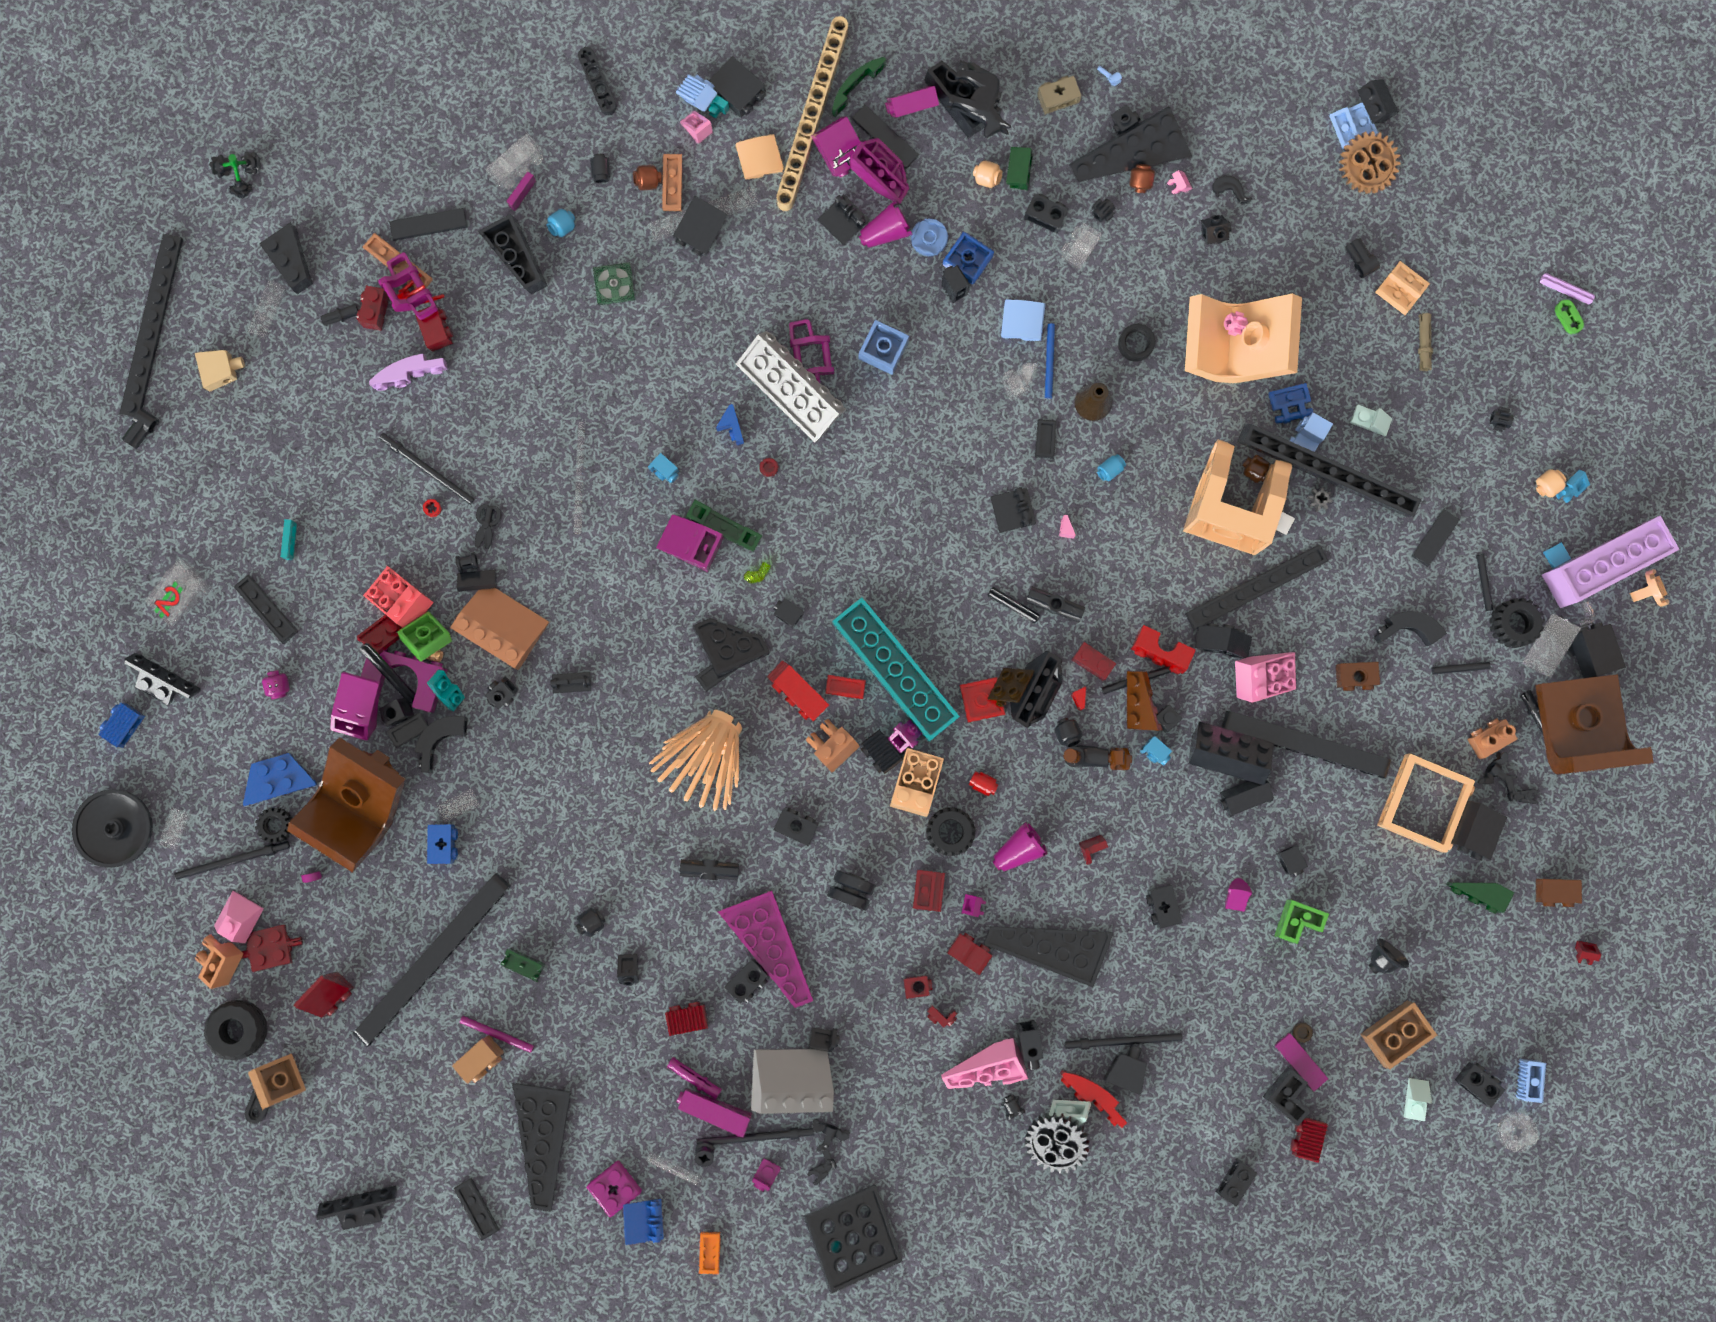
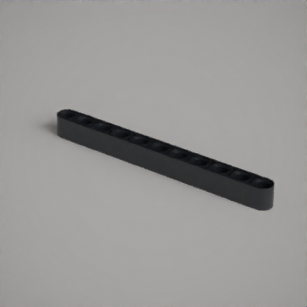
(430, 960)

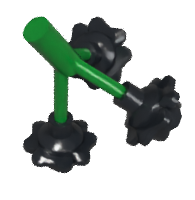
(222, 166)

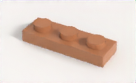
(672, 182)

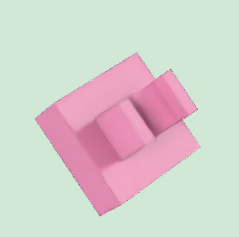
(1181, 182)

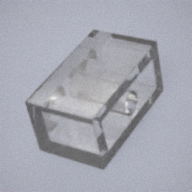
(1081, 245)

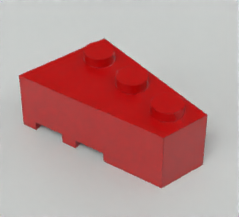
(797, 690)

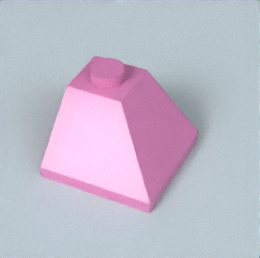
(238, 918)

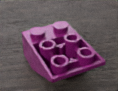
(690, 542)
(355, 706)

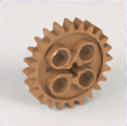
(1384, 155)

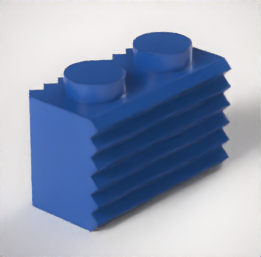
(121, 724)

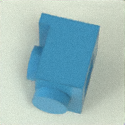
(664, 468)
(1156, 751)

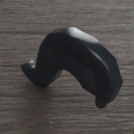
(1229, 182)

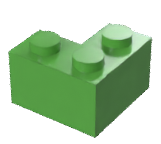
(1296, 917)

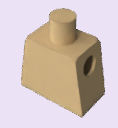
(217, 368)

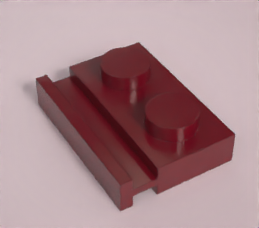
(380, 634)
(928, 890)

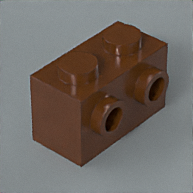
(1559, 891)

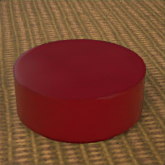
(768, 467)

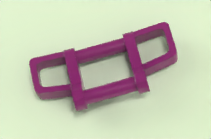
(402, 277)
(824, 340)

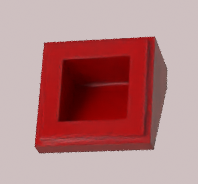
(1079, 698)

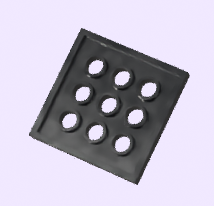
(822, 1241)

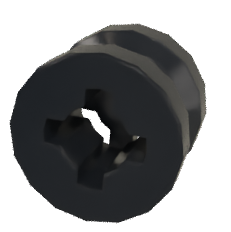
(701, 1149)

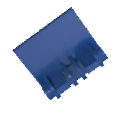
(643, 1222)

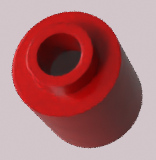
(983, 783)

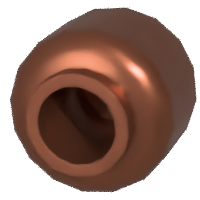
(646, 177)
(1142, 178)

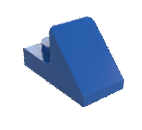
(729, 420)

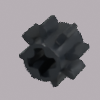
(1103, 210)
(1501, 419)

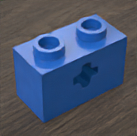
(438, 854)

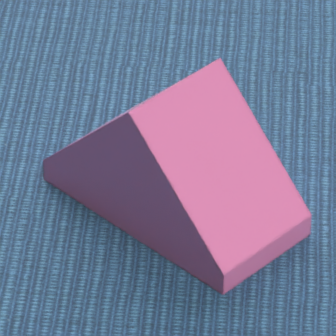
(697, 126)

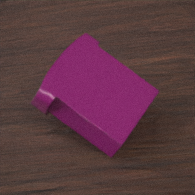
(1238, 895)

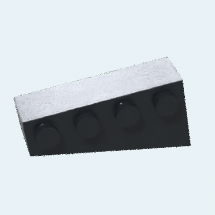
(944, 80)
(513, 249)

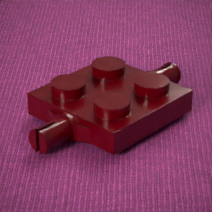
(270, 948)

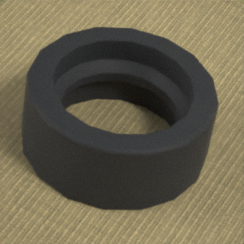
(1136, 356)

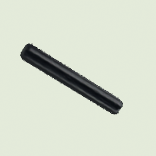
(387, 672)

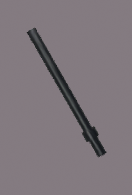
(397, 447)
(268, 850)
(1085, 1043)
(793, 1133)

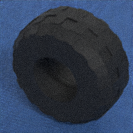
(254, 1030)

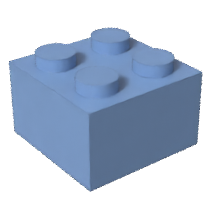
(883, 347)

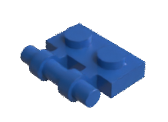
(1290, 397)

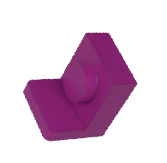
(765, 1175)

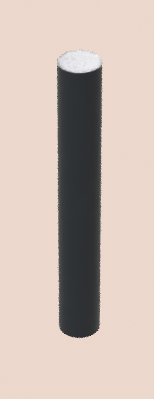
(1484, 582)
(1461, 668)

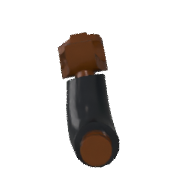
(1098, 757)

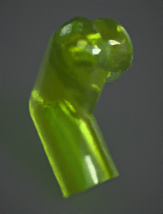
(757, 576)

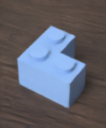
(1311, 431)

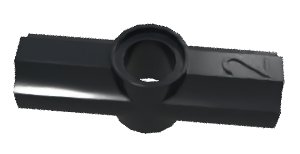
(1043, 600)
(709, 869)

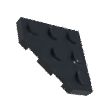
(728, 645)

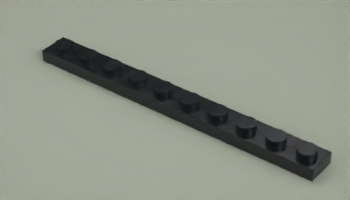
(151, 325)

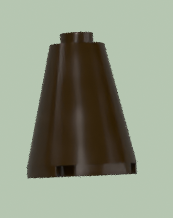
(1093, 401)

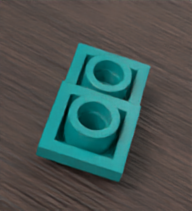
(447, 692)

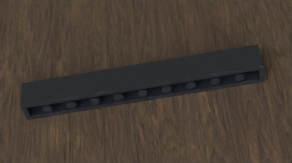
(1329, 470)

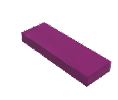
(1301, 1061)

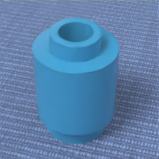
(1111, 467)

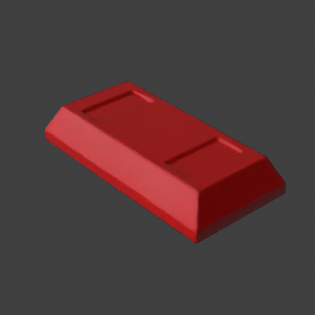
(845, 687)

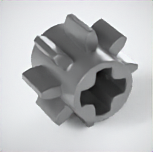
(1323, 496)

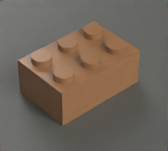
(1398, 1034)

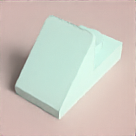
(1375, 421)
(1416, 1099)
(1076, 1109)

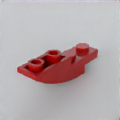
(1089, 1090)

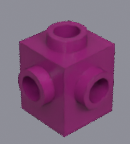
(905, 736)

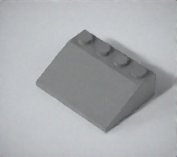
(791, 1081)

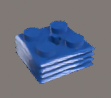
(966, 246)

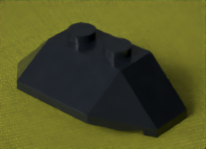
(1039, 691)

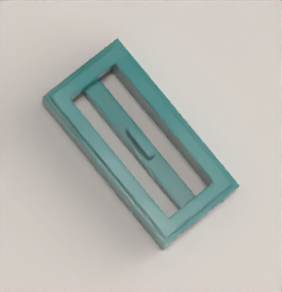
(288, 539)

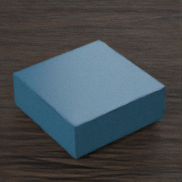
(1557, 555)

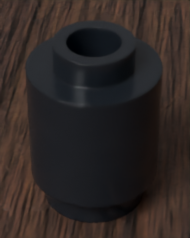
(600, 168)

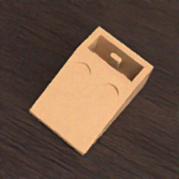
(916, 782)

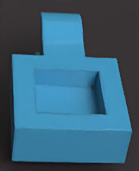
(1575, 486)

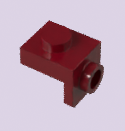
(935, 1016)

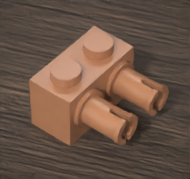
(1492, 738)
(836, 748)
(219, 964)

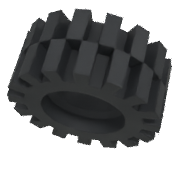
(263, 829)

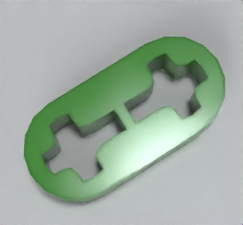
(1569, 316)

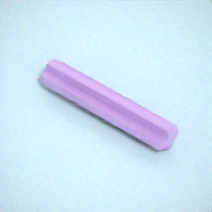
(1567, 288)

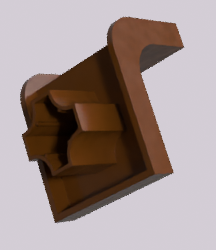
(1586, 726)
(350, 805)

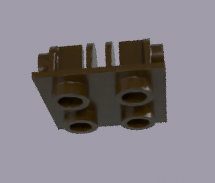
(1010, 685)

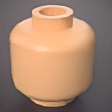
(987, 174)
(1551, 483)

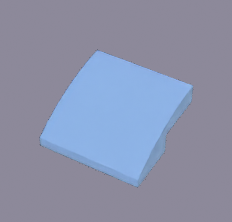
(1351, 122)
(1023, 320)

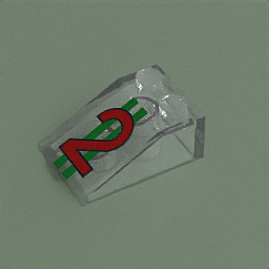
(178, 592)

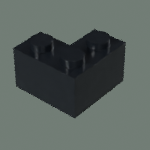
(1223, 640)
(1283, 1096)

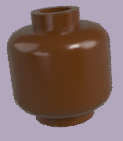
(1256, 468)

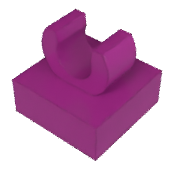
(972, 905)

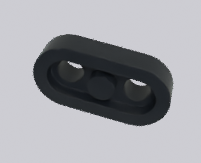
(252, 1105)

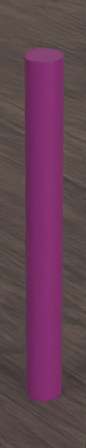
(496, 1034)

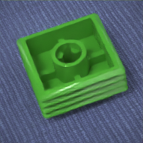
(424, 636)

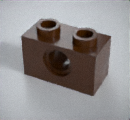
(1369, 675)

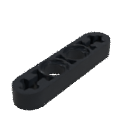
(597, 81)

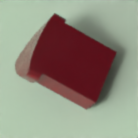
(1091, 846)

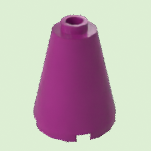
(885, 227)
(1020, 849)

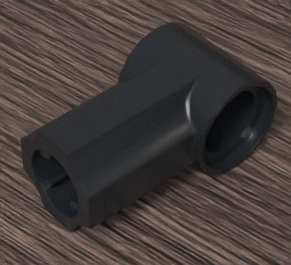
(1364, 261)
(142, 425)

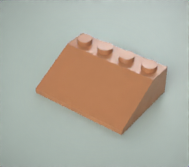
(500, 626)

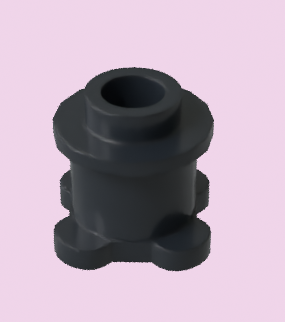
(1012, 1106)

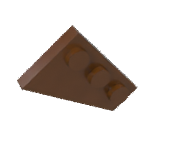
(1140, 707)

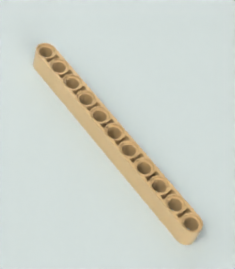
(815, 105)

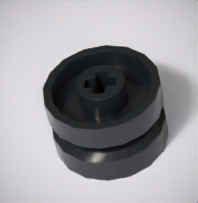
(851, 890)

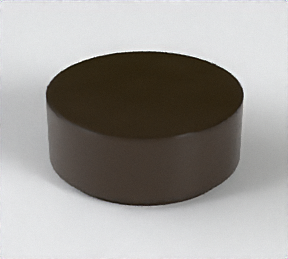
(1302, 1032)

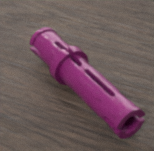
(702, 1083)

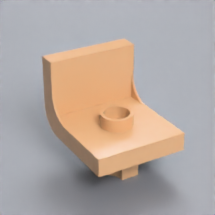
(1263, 349)

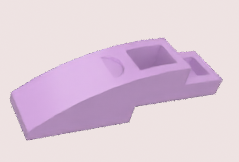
(399, 373)

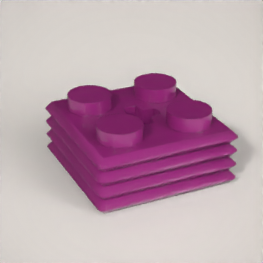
(612, 1201)

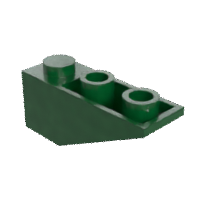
(1492, 895)

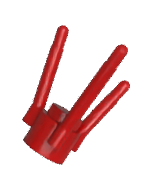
(404, 294)

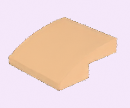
(759, 156)
(1402, 288)

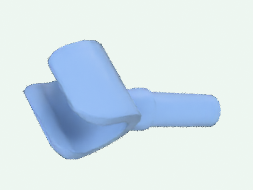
(1113, 79)

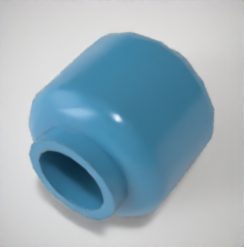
(561, 223)

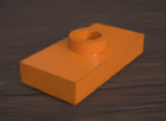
(709, 1253)

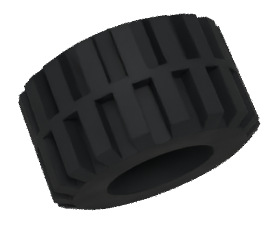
(1502, 627)
(963, 843)

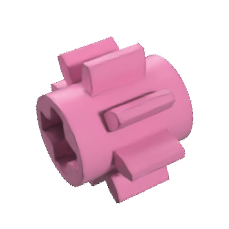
(1235, 323)

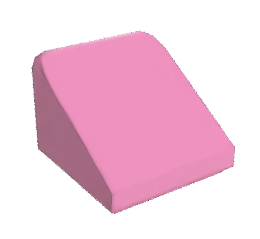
(1066, 528)

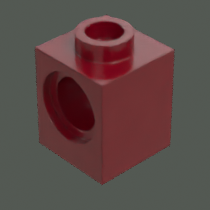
(911, 993)

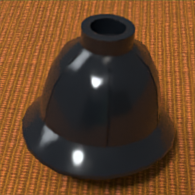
(1386, 958)

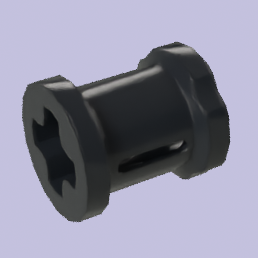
(467, 562)

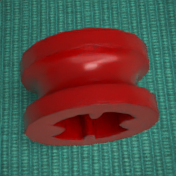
(427, 511)

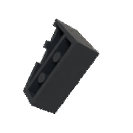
(288, 257)

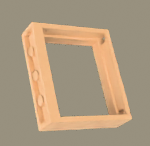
(1396, 793)

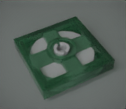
(614, 283)

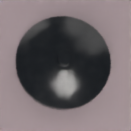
(112, 828)

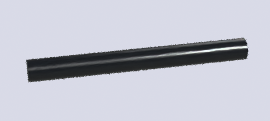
(1123, 684)

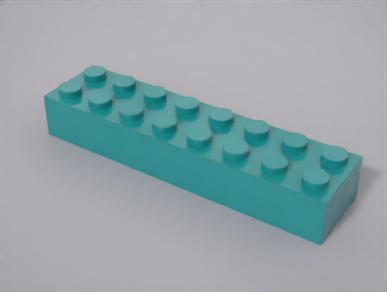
(895, 669)

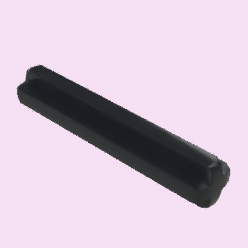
(1013, 605)

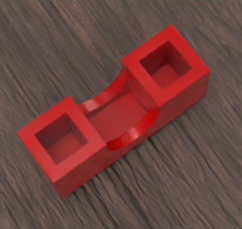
(1147, 646)

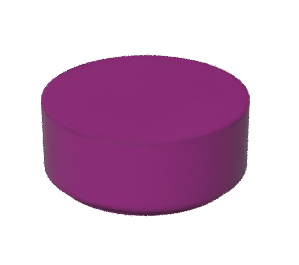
(313, 876)

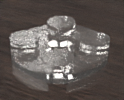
(1513, 1142)

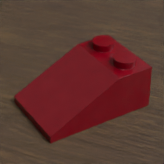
(325, 995)

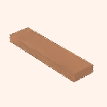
(384, 252)

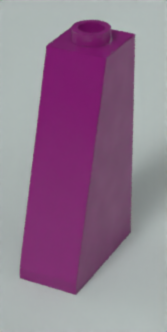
(714, 1111)

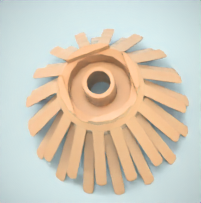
(714, 737)

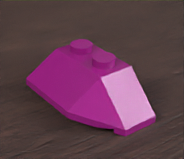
(880, 169)

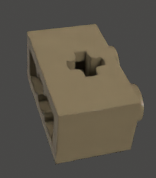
(1053, 101)

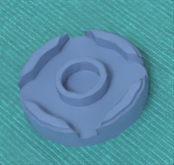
(929, 237)

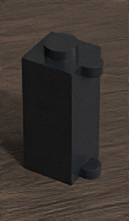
(1245, 797)

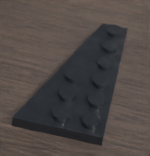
(1147, 143)
(1065, 952)
(542, 1126)

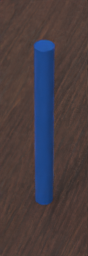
(1049, 360)

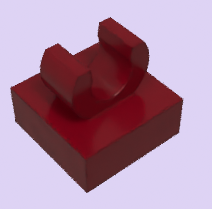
(1587, 951)

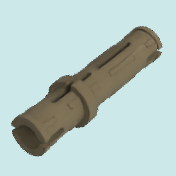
(1425, 348)

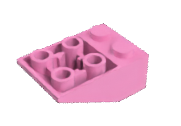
(1265, 676)

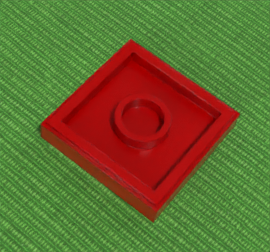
(976, 700)

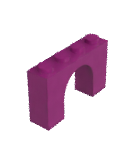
(424, 697)

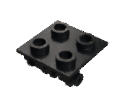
(843, 219)
(1013, 510)

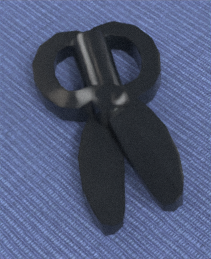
(485, 530)

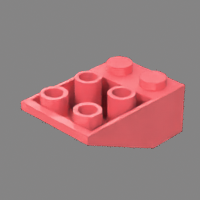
(397, 598)

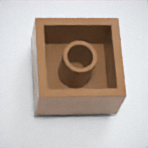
(481, 1056)
(276, 1081)

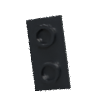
(571, 682)

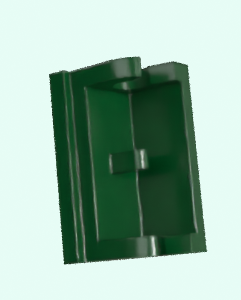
(1019, 168)
(522, 964)

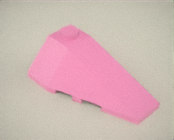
(994, 1063)

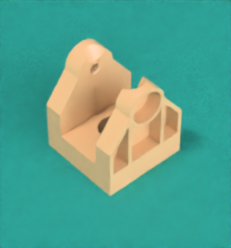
(1229, 524)

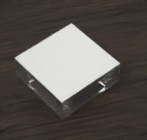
(1284, 523)

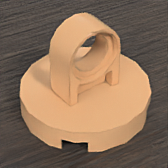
(1655, 588)

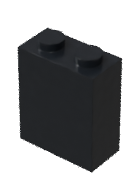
(738, 86)
(699, 226)
(1597, 650)
(1478, 831)

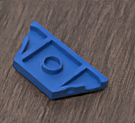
(275, 778)

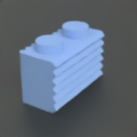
(697, 92)
(1531, 1080)

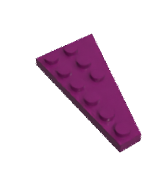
(766, 937)

